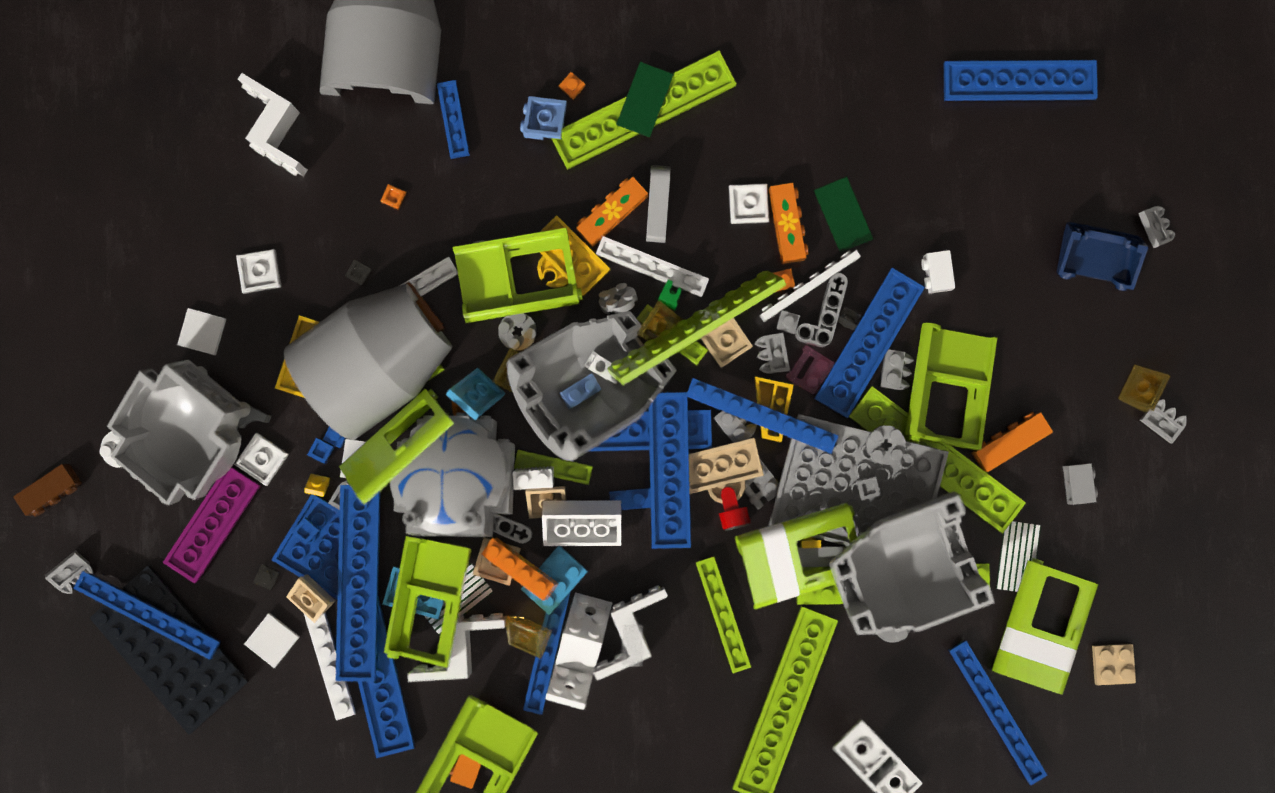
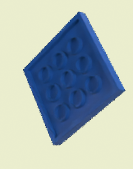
(321, 555)

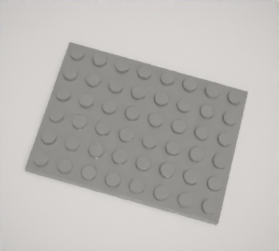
(823, 480)

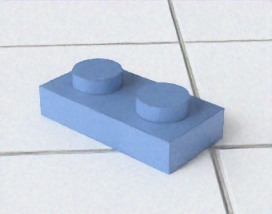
(580, 391)

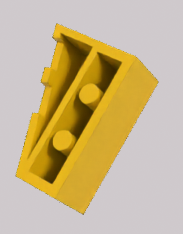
(774, 396)

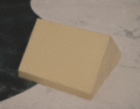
(537, 495)
(310, 598)

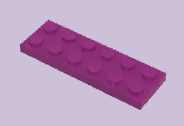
(211, 524)

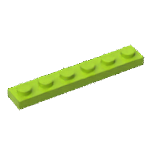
(723, 615)

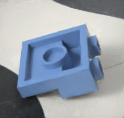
(543, 118)

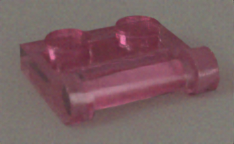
(816, 372)

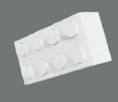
(581, 523)

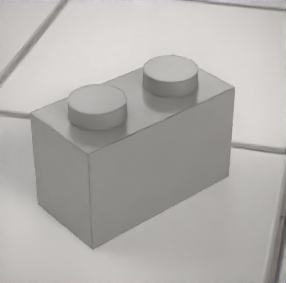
(1080, 484)

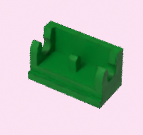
(667, 298)

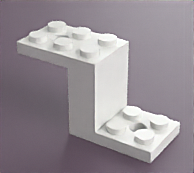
(272, 125)
(623, 615)
(579, 650)
(460, 660)
(877, 763)

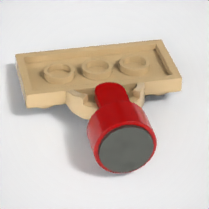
(724, 475)

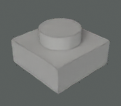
(788, 322)
(868, 488)

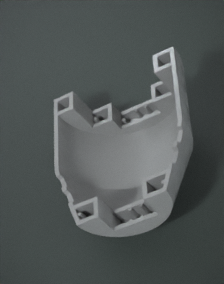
(382, 47)
(366, 359)
(559, 362)
(910, 570)

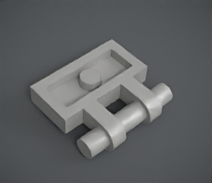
(766, 484)

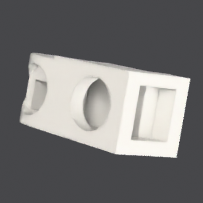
(599, 366)

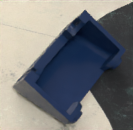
(1101, 255)

